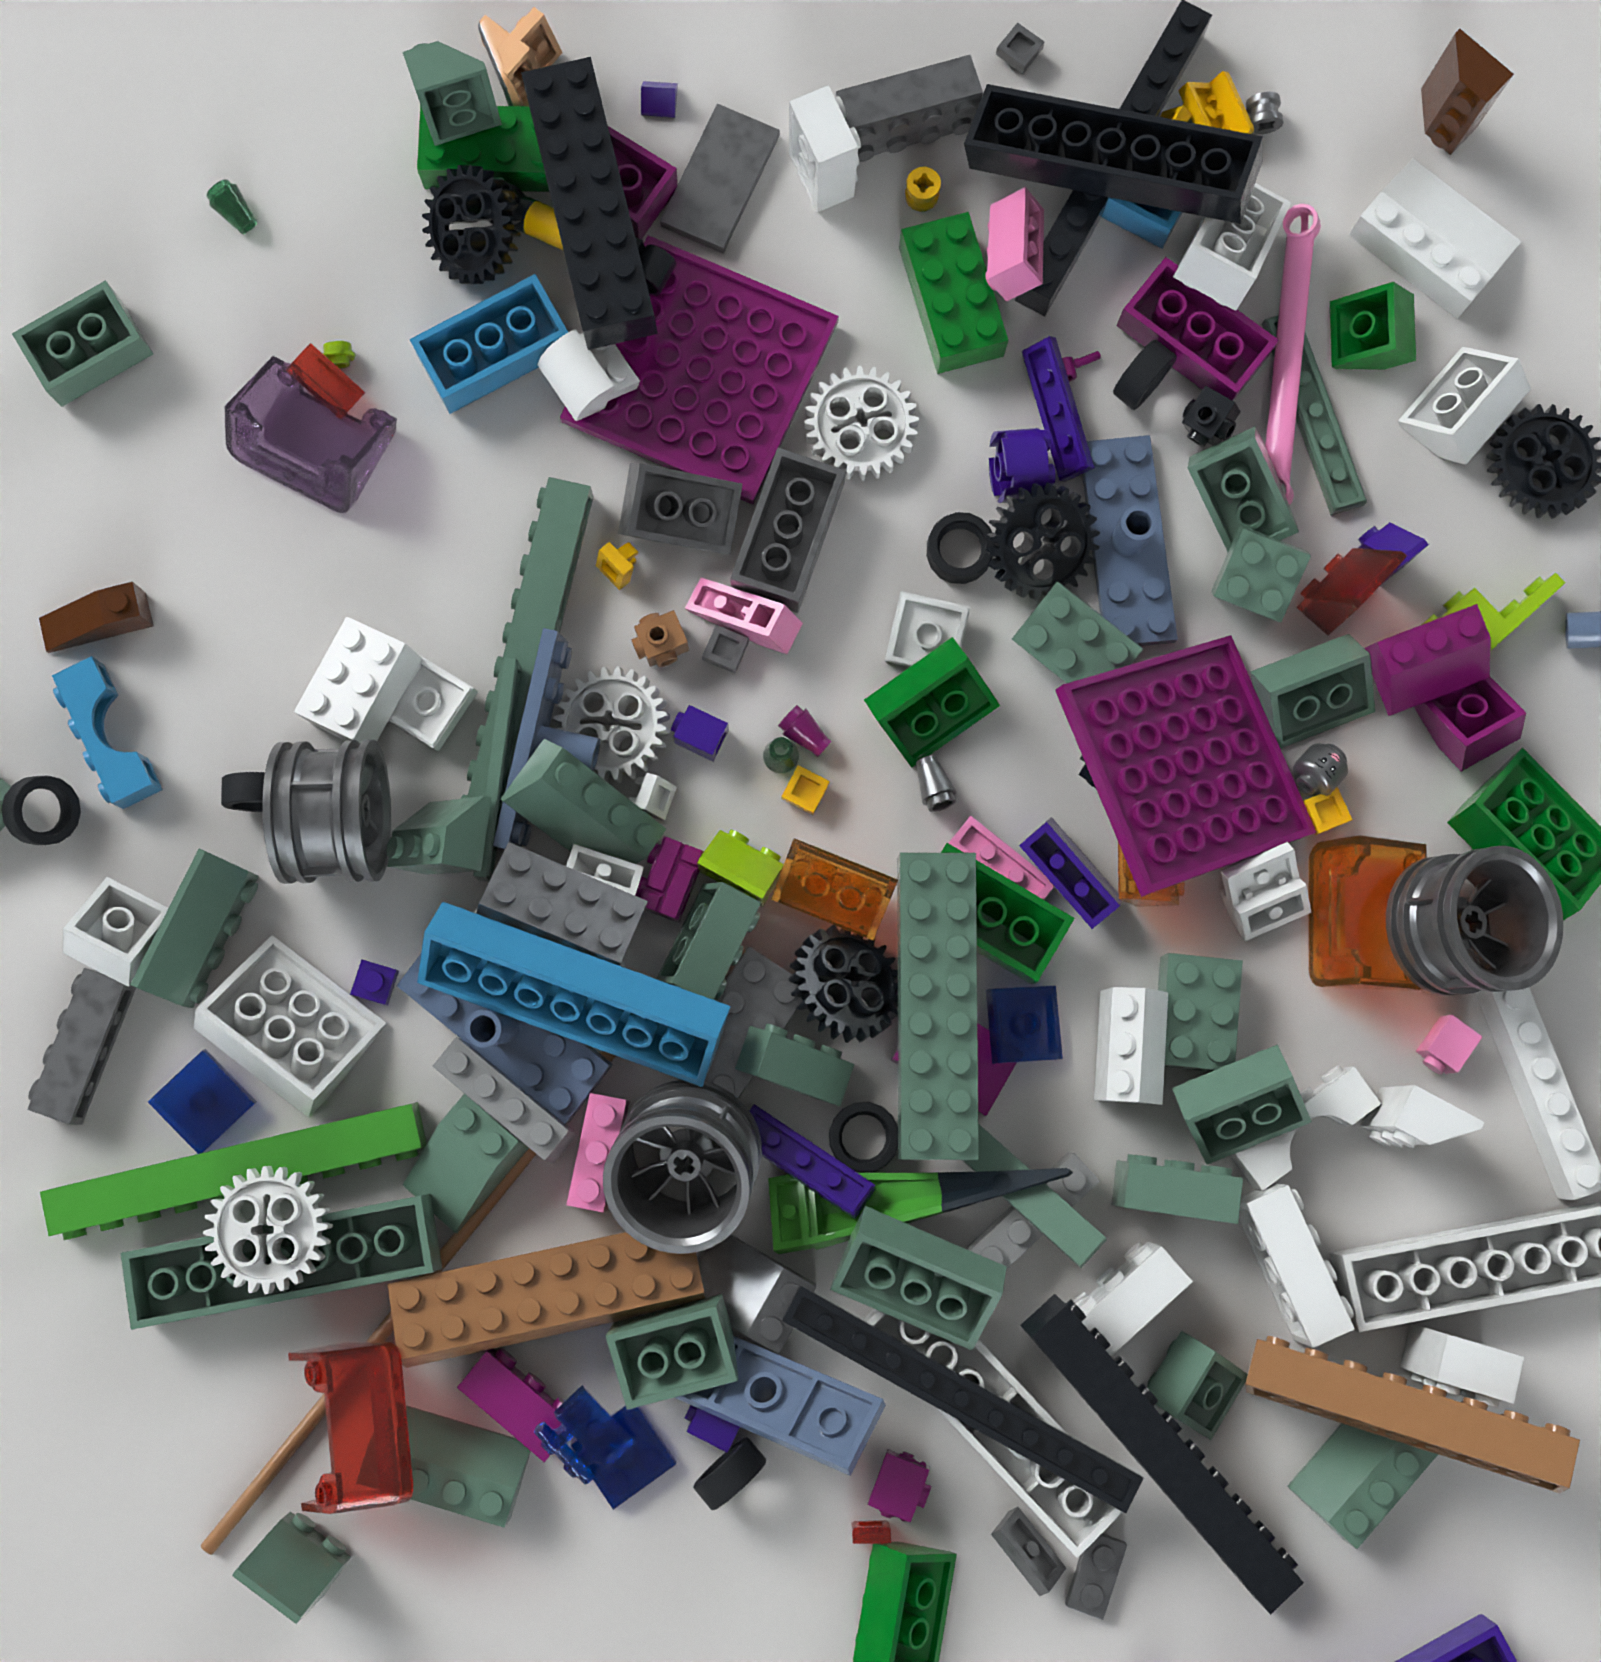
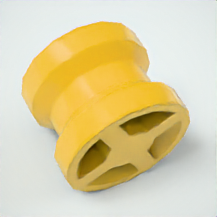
(919, 197)

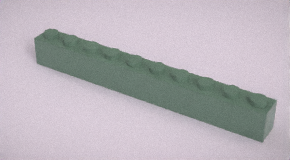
(538, 602)

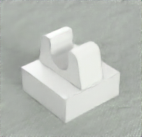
(654, 795)

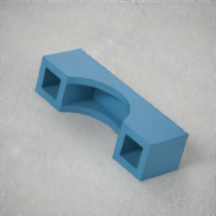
(88, 695)

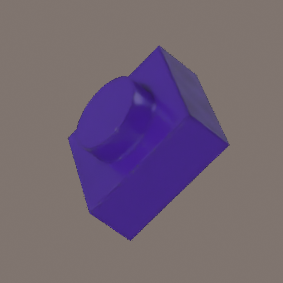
(374, 982)

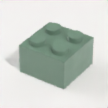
(1260, 573)

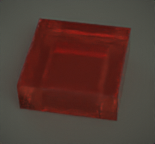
(870, 1532)

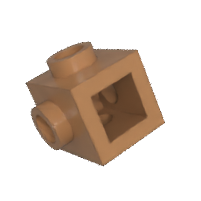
(660, 627)

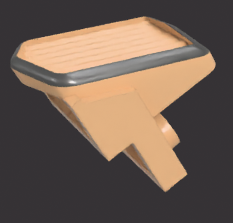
(522, 50)

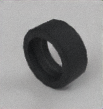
(1144, 374)
(958, 521)
(243, 791)
(68, 817)
(889, 1125)
(729, 1474)

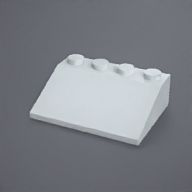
(1434, 237)
(288, 1025)

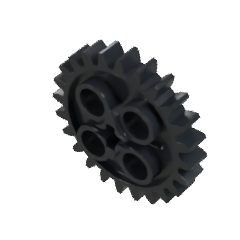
(469, 197)
(1516, 471)
(1025, 516)
(845, 984)

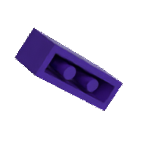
(1071, 872)

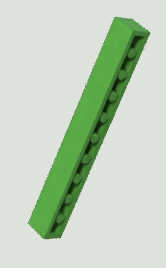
(199, 1176)

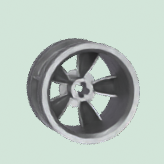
(327, 811)
(1435, 927)
(635, 1192)

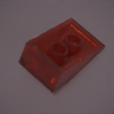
(1347, 585)

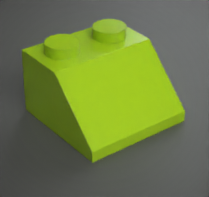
(740, 865)

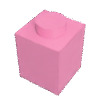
(1448, 1045)

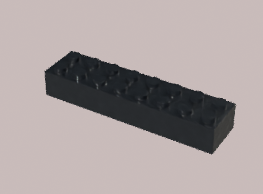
(1114, 153)
(589, 203)

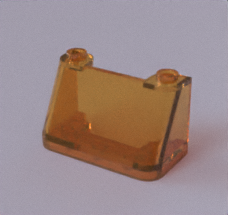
(1348, 911)

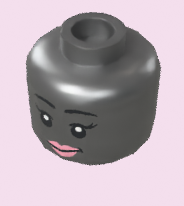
(1320, 769)

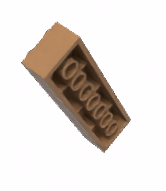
(537, 1296)
(1412, 1415)

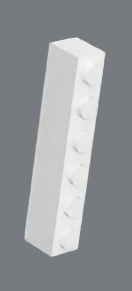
(1542, 1092)

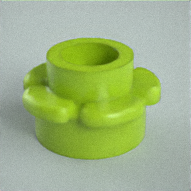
(339, 353)

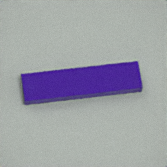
(1057, 409)
(812, 1165)

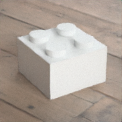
(113, 930)

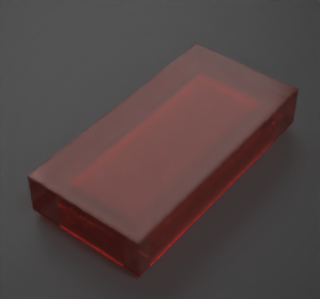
(325, 381)

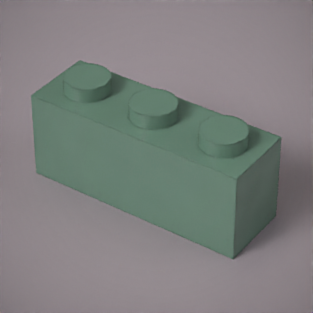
(795, 1063)

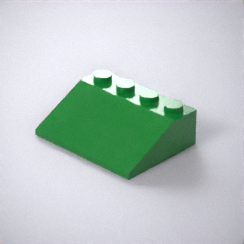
(1534, 814)

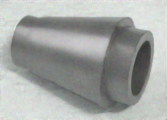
(935, 785)

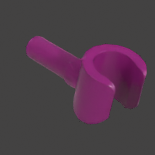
(1072, 364)

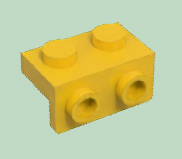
(1216, 104)

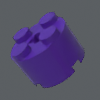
(1019, 461)

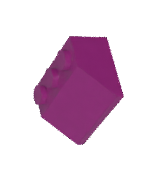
(1431, 659)

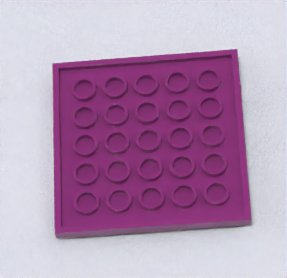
(716, 375)
(1185, 763)

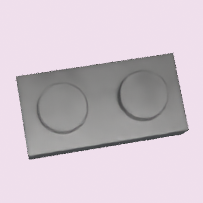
(1028, 1551)
(1096, 1576)

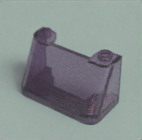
(301, 442)

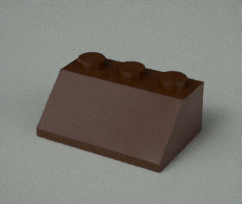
(1460, 91)

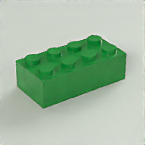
(506, 149)
(952, 292)

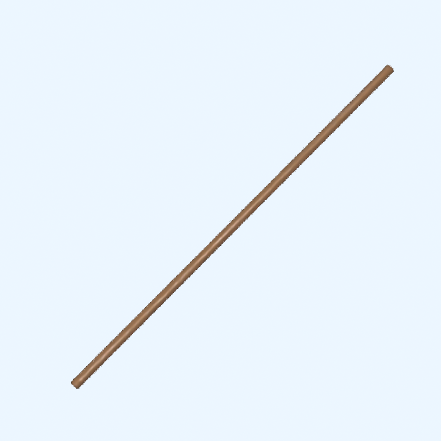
(380, 1334)

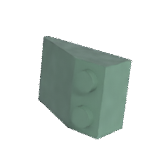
(1242, 488)
(464, 1162)
(293, 1566)

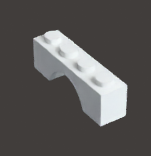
(1341, 1097)

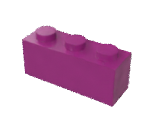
(511, 1398)

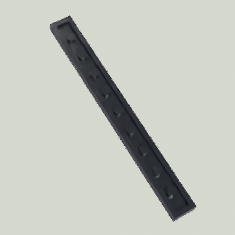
(963, 1399)

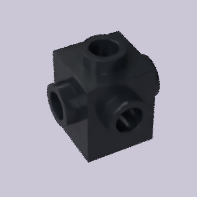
(1210, 418)

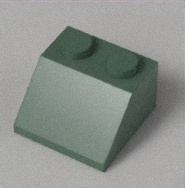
(1196, 1384)

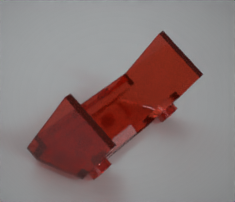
(363, 1424)

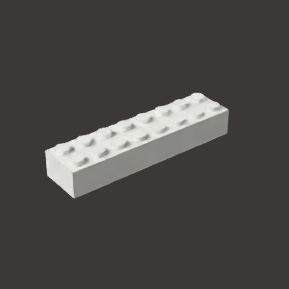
(1471, 1267)
(1065, 1508)

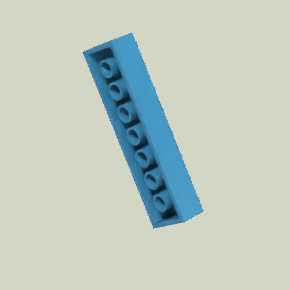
(571, 993)

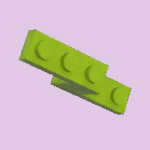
(1512, 615)

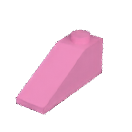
(747, 614)

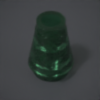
(231, 205)
(781, 763)

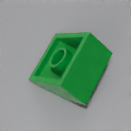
(1373, 328)

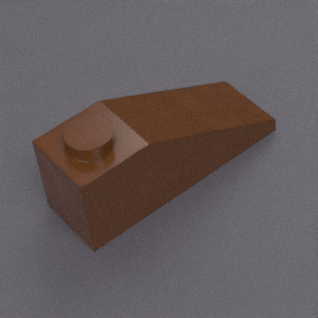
(96, 617)

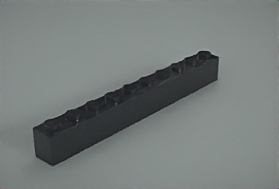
(1146, 96)
(1162, 1453)

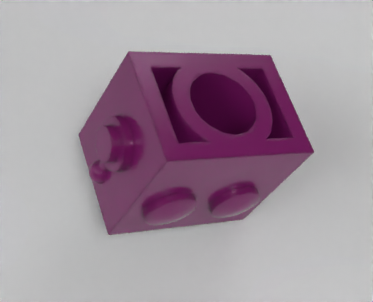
(900, 1486)

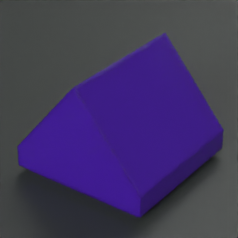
(658, 99)

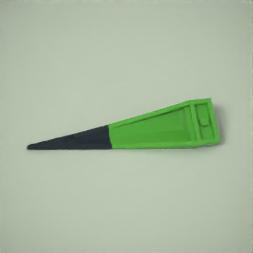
(809, 1221)

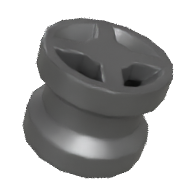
(1264, 112)

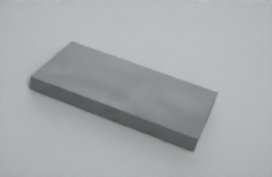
(720, 178)

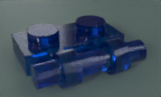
(592, 1426)

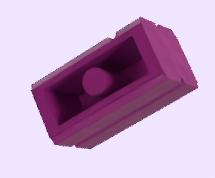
(670, 878)

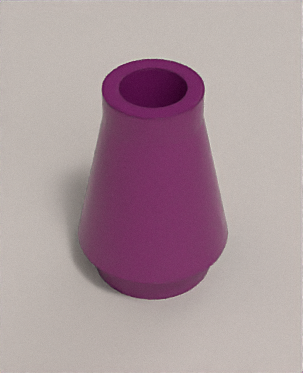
(804, 730)

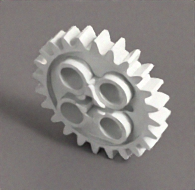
(850, 394)
(617, 693)
(233, 1229)

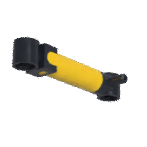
(540, 223)

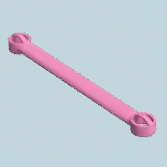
(1291, 341)

